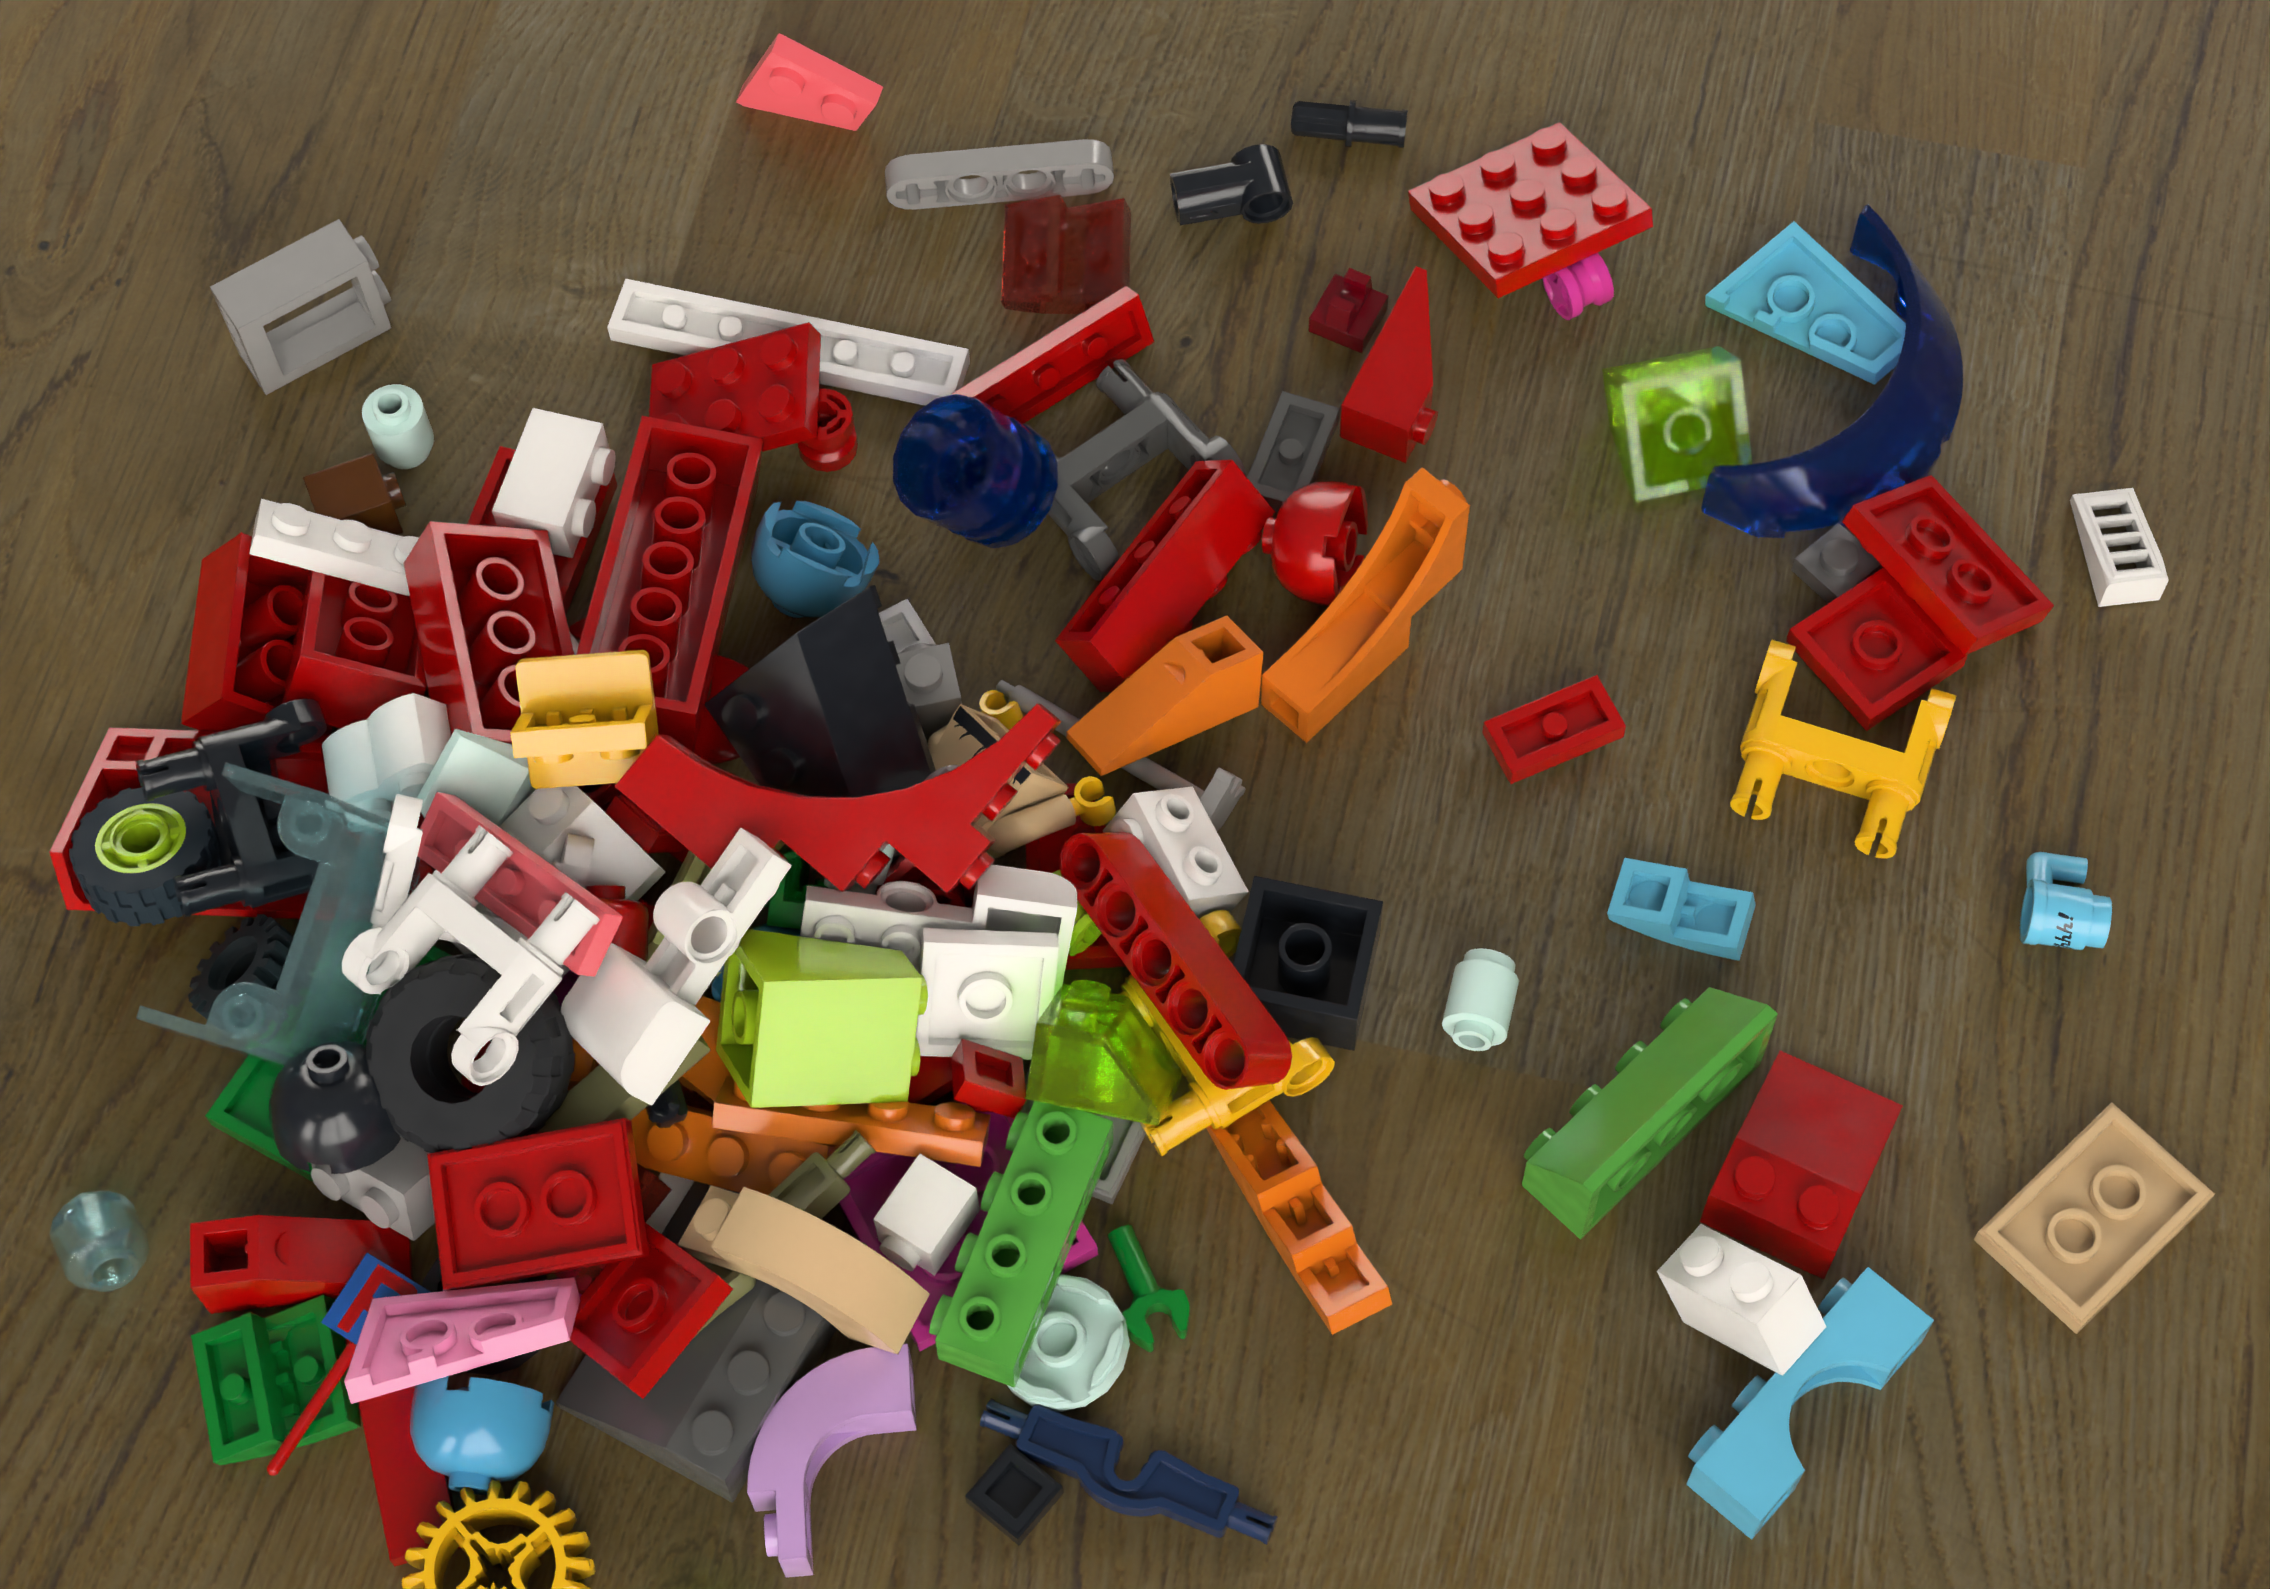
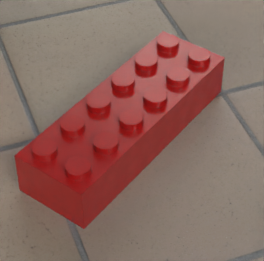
(675, 561)

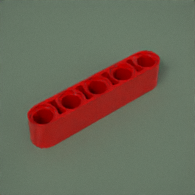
(1175, 960)

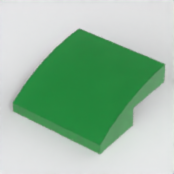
(262, 1376)

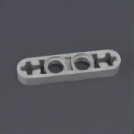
(935, 179)

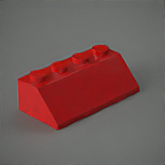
(478, 609)

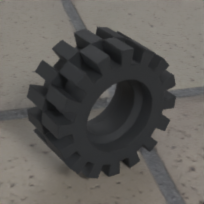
(247, 955)

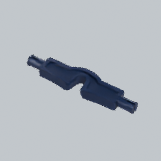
(1162, 1487)

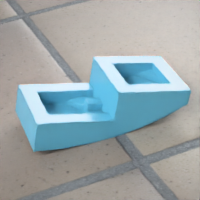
(1685, 913)

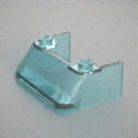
(313, 995)

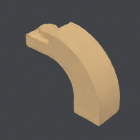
(809, 1261)

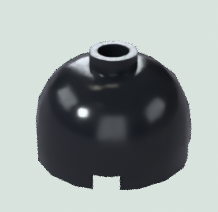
(329, 1110)

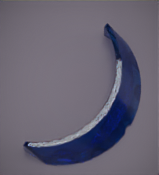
(1883, 448)

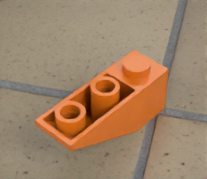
(1173, 696)

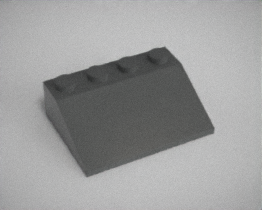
(719, 1388)

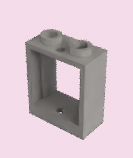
(291, 280)

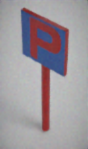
(346, 1317)

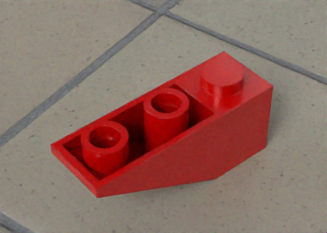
(284, 1258)

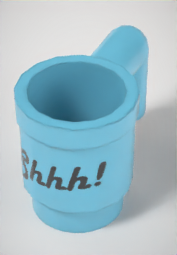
(2062, 913)

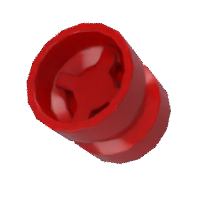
(836, 434)

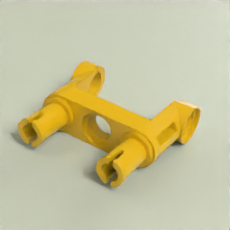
(1876, 773)
(1205, 1102)

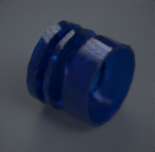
(975, 471)

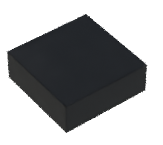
(1014, 1494)

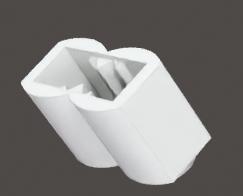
(386, 753)

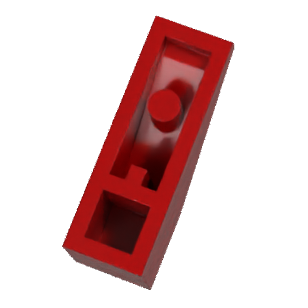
(1394, 389)

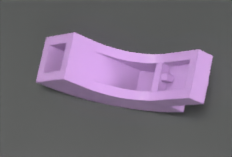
(822, 1411)

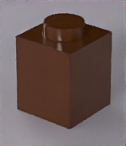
(357, 493)

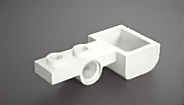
(896, 916)
(643, 1014)

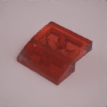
(1064, 255)

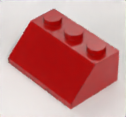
(241, 637)

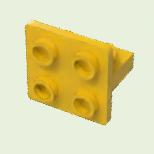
(583, 716)

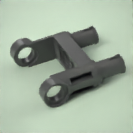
(1146, 430)

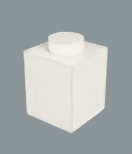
(925, 1216)

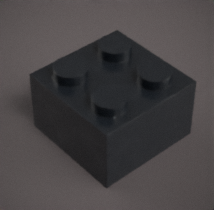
(1309, 957)

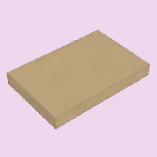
(2094, 1217)

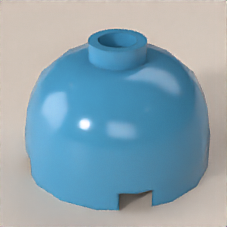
(810, 559)
(479, 1430)

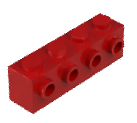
(1166, 573)

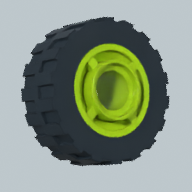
(134, 850)

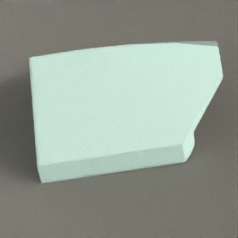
(481, 775)

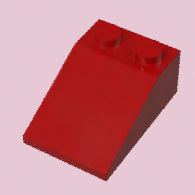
(353, 649)
(1800, 1164)

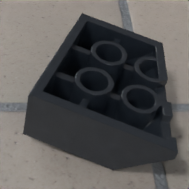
(828, 710)

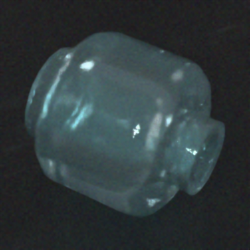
(99, 1240)

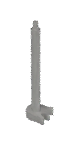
(1218, 797)

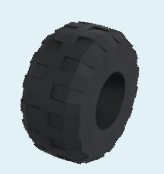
(413, 1071)

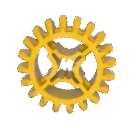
(521, 1553)

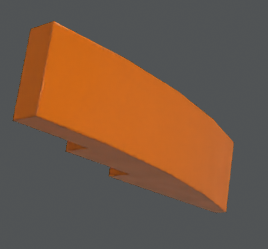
(1301, 1217)

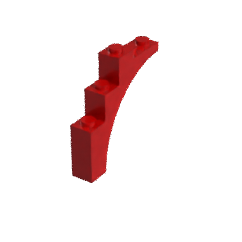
(844, 836)

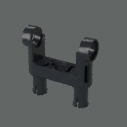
(253, 870)

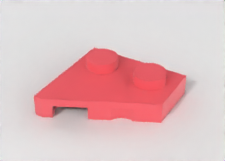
(808, 87)

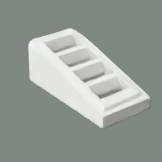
(2127, 585)

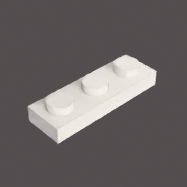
(331, 546)

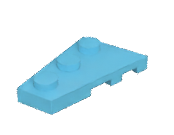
(1812, 304)

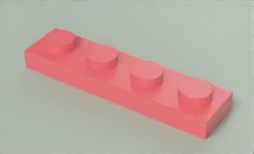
(523, 886)

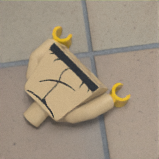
(1040, 800)

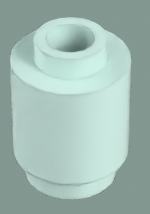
(398, 426)
(1481, 999)

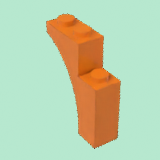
(1373, 612)

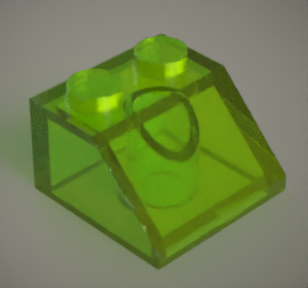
(1677, 420)
(1100, 1056)

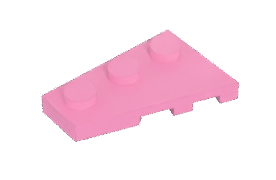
(453, 1331)

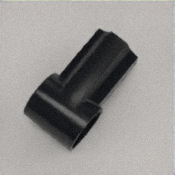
(1247, 186)

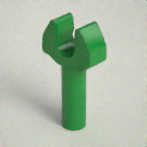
(1146, 1292)

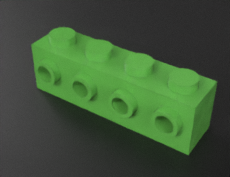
(1023, 1241)

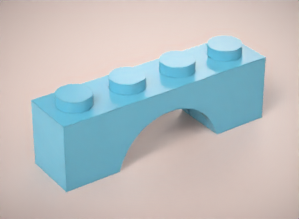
(1753, 1462)

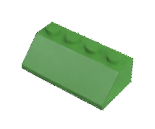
(1647, 1107)

